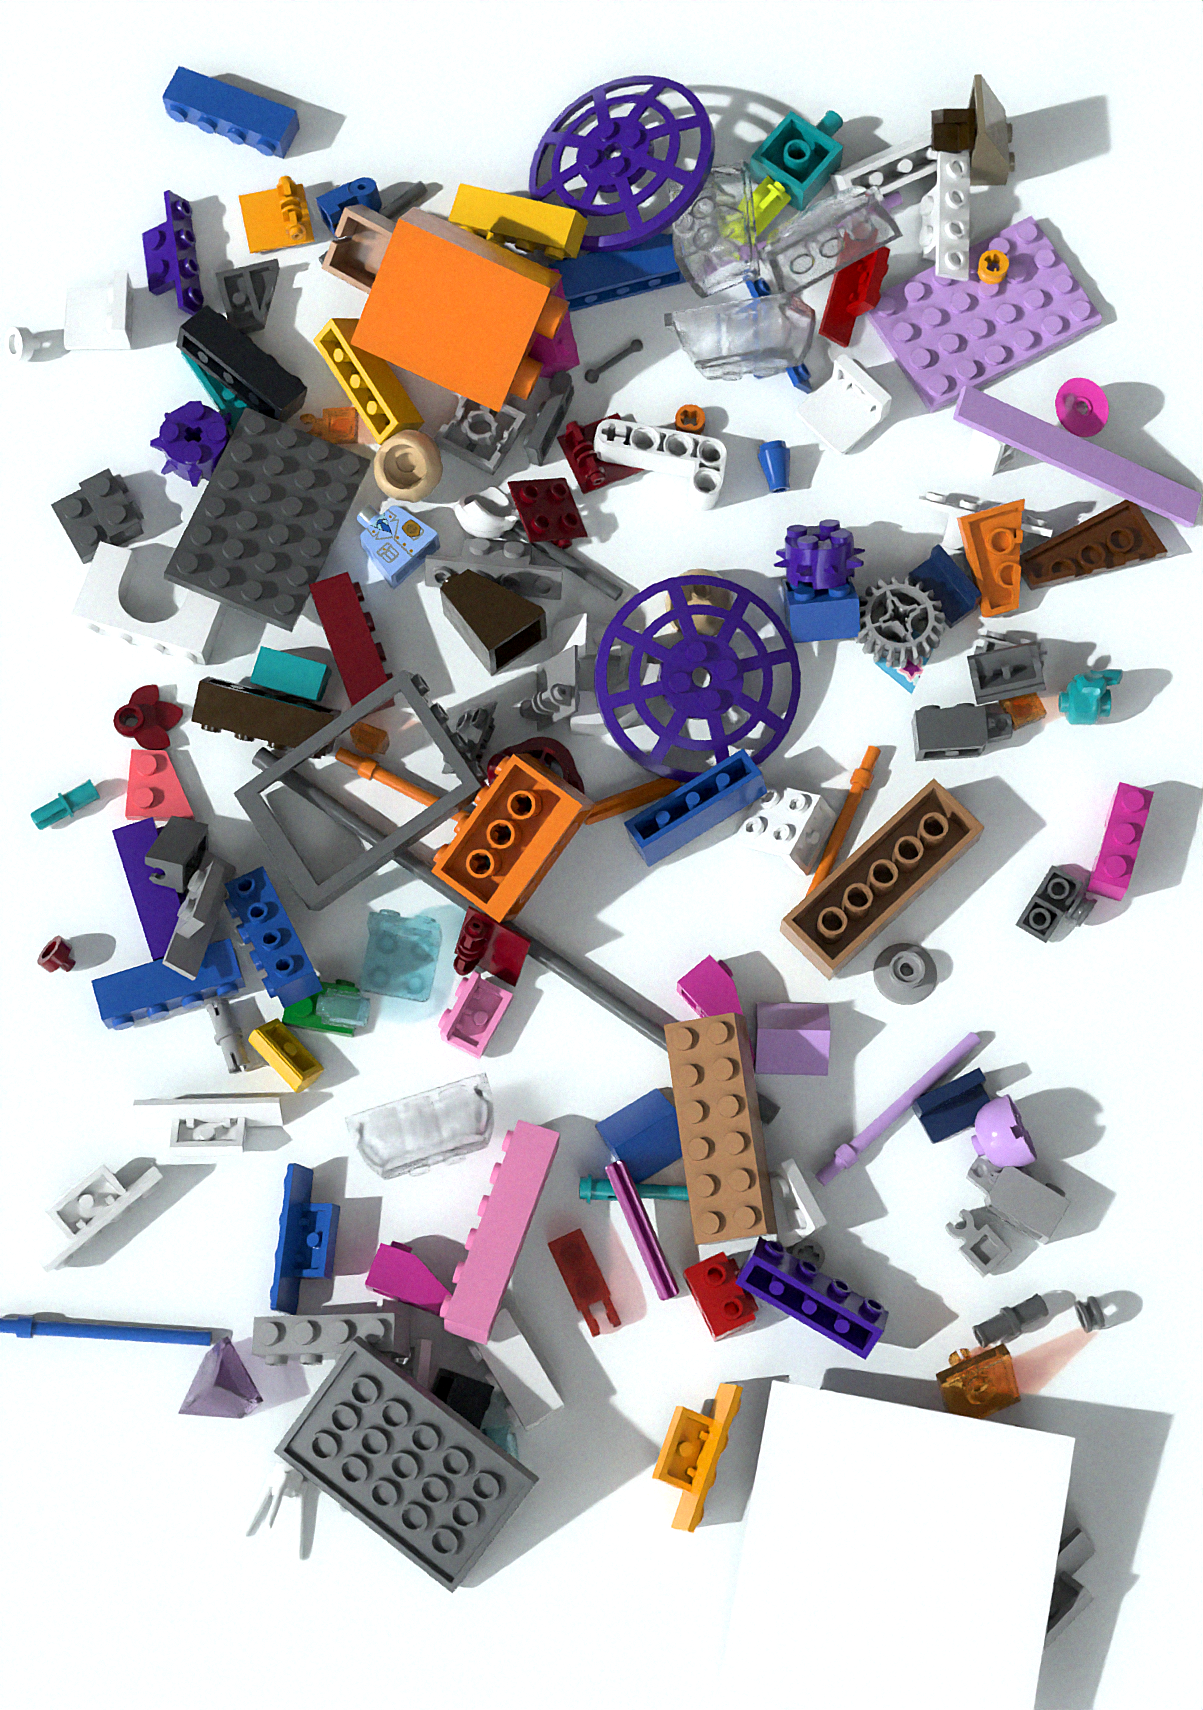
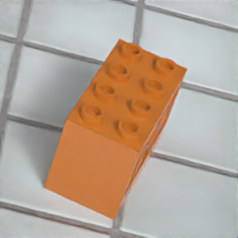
(535, 839)

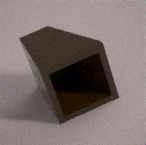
(492, 619)

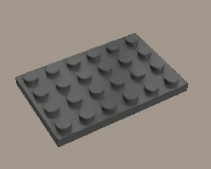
(267, 519)
(406, 1464)

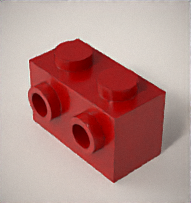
(717, 1296)

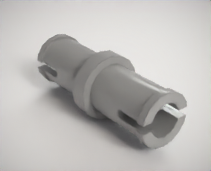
(228, 1036)

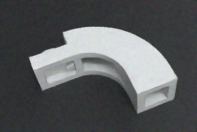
(588, 718)

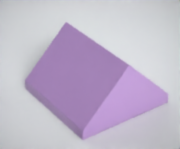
(792, 1039)

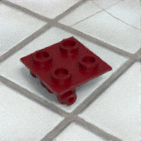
(587, 468)
(548, 511)
(491, 947)

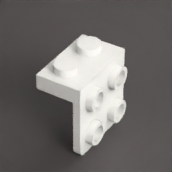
(845, 406)

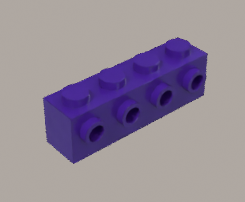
(813, 1297)

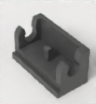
(1006, 673)
(178, 852)

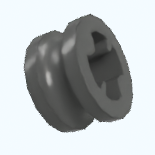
(1081, 908)
(1089, 1314)

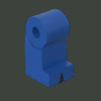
(357, 192)

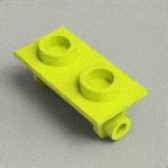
(768, 201)

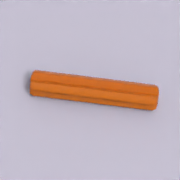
(632, 799)

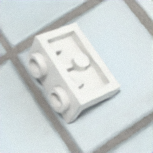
(794, 1205)

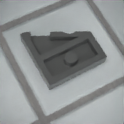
(248, 294)

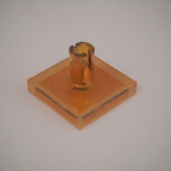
(978, 1383)

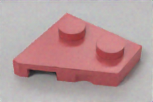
(154, 788)

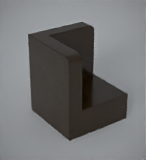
(953, 129)

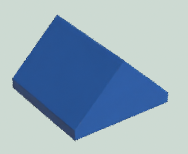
(643, 1135)

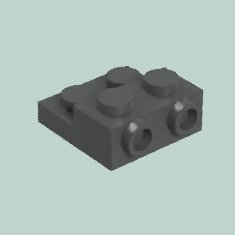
(98, 514)

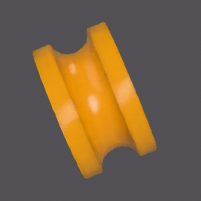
(990, 257)

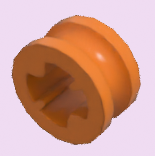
(690, 411)

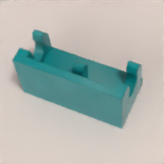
(290, 674)

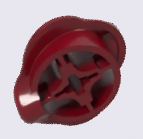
(545, 751)

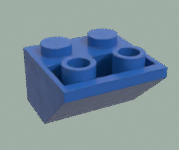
(821, 612)

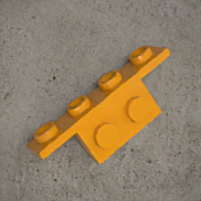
(693, 1451)

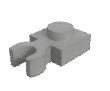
(982, 1247)

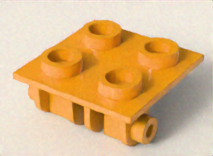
(276, 217)

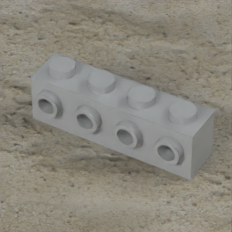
(327, 1336)

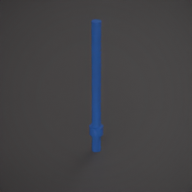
(28, 1327)

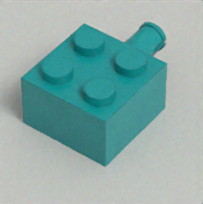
(799, 156)

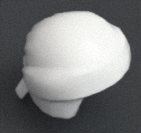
(486, 513)

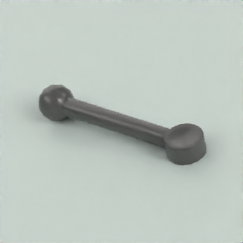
(593, 375)

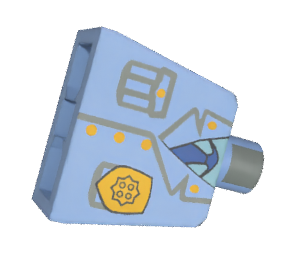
(396, 542)

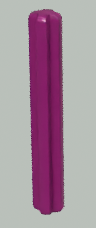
(642, 1230)

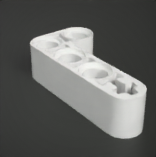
(660, 458)

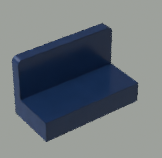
(949, 584)
(951, 1106)

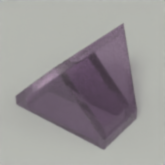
(221, 1386)

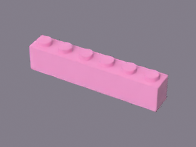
(501, 1232)

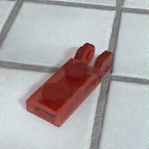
(583, 1278)

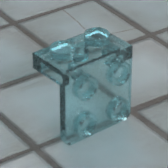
(401, 955)

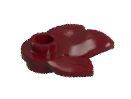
(153, 718)

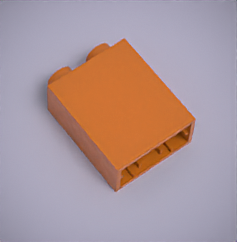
(460, 310)

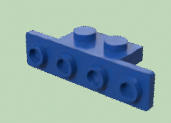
(304, 1240)

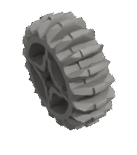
(920, 609)

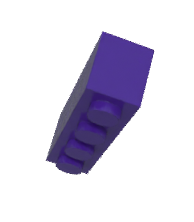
(154, 903)

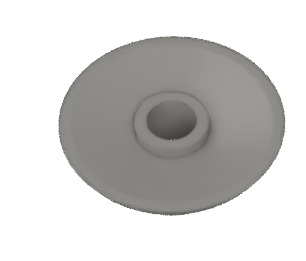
(901, 988)

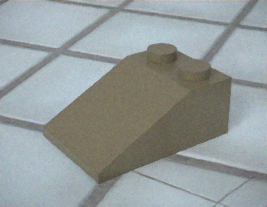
(991, 156)

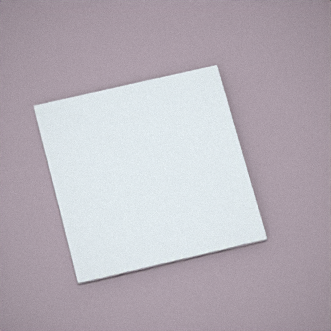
(895, 1557)

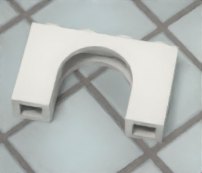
(100, 610)

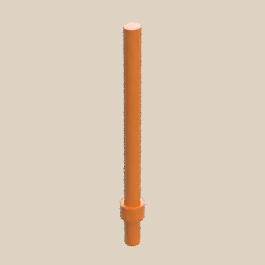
(370, 769)
(860, 781)

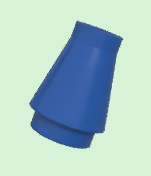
(775, 463)

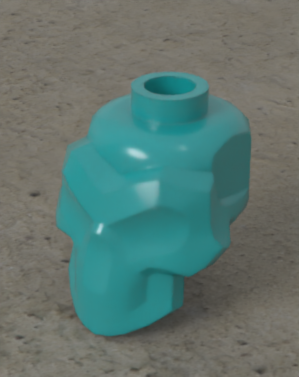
(1087, 696)

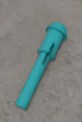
(601, 1189)

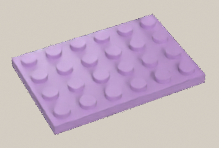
(975, 331)

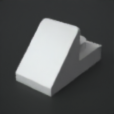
(584, 634)

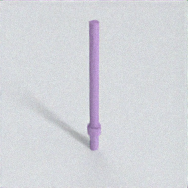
(848, 1154)

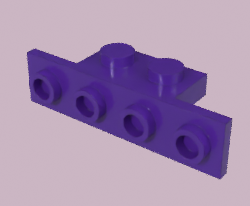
(172, 255)

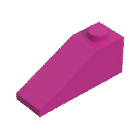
(711, 990)
(405, 1279)

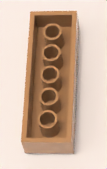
(881, 879)
(720, 1129)

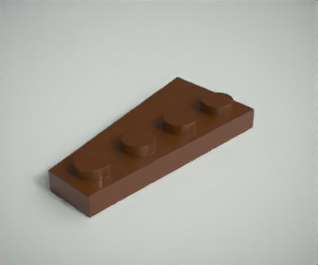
(1098, 545)

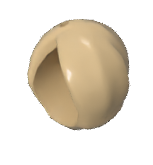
(408, 466)

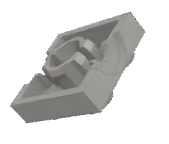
(477, 426)

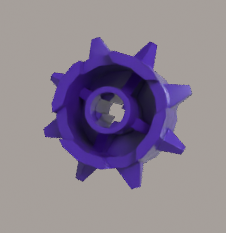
(192, 441)
(819, 554)

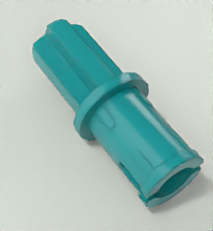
(65, 805)

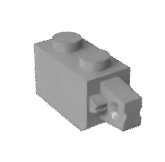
(1020, 1198)

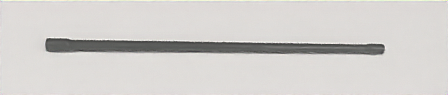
(544, 955)

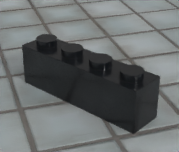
(241, 365)

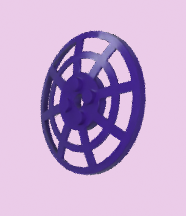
(632, 163)
(676, 673)

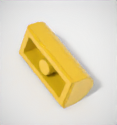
(286, 1055)

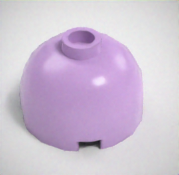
(1002, 1134)

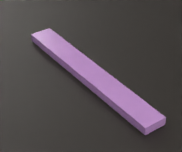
(1077, 456)

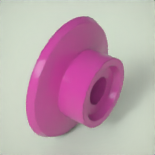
(1072, 410)

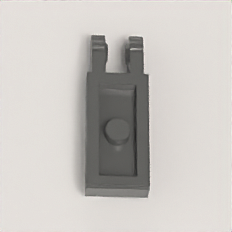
(550, 418)

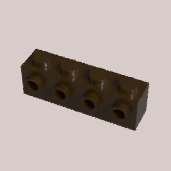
(260, 715)

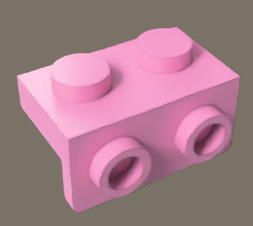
(474, 1015)

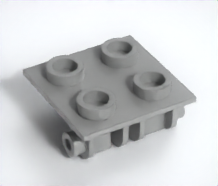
(556, 690)

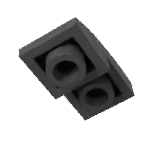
(1049, 904)

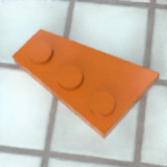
(993, 554)

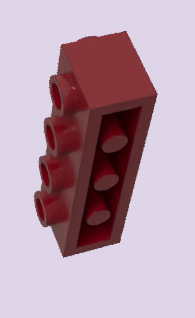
(350, 637)

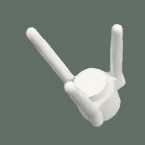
(283, 1483)

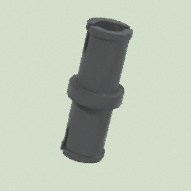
(1010, 1320)

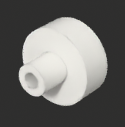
(20, 343)

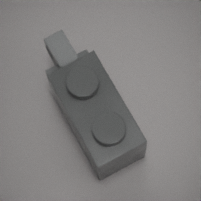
(956, 731)

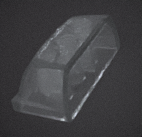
(718, 232)
(828, 237)
(745, 335)
(425, 1128)

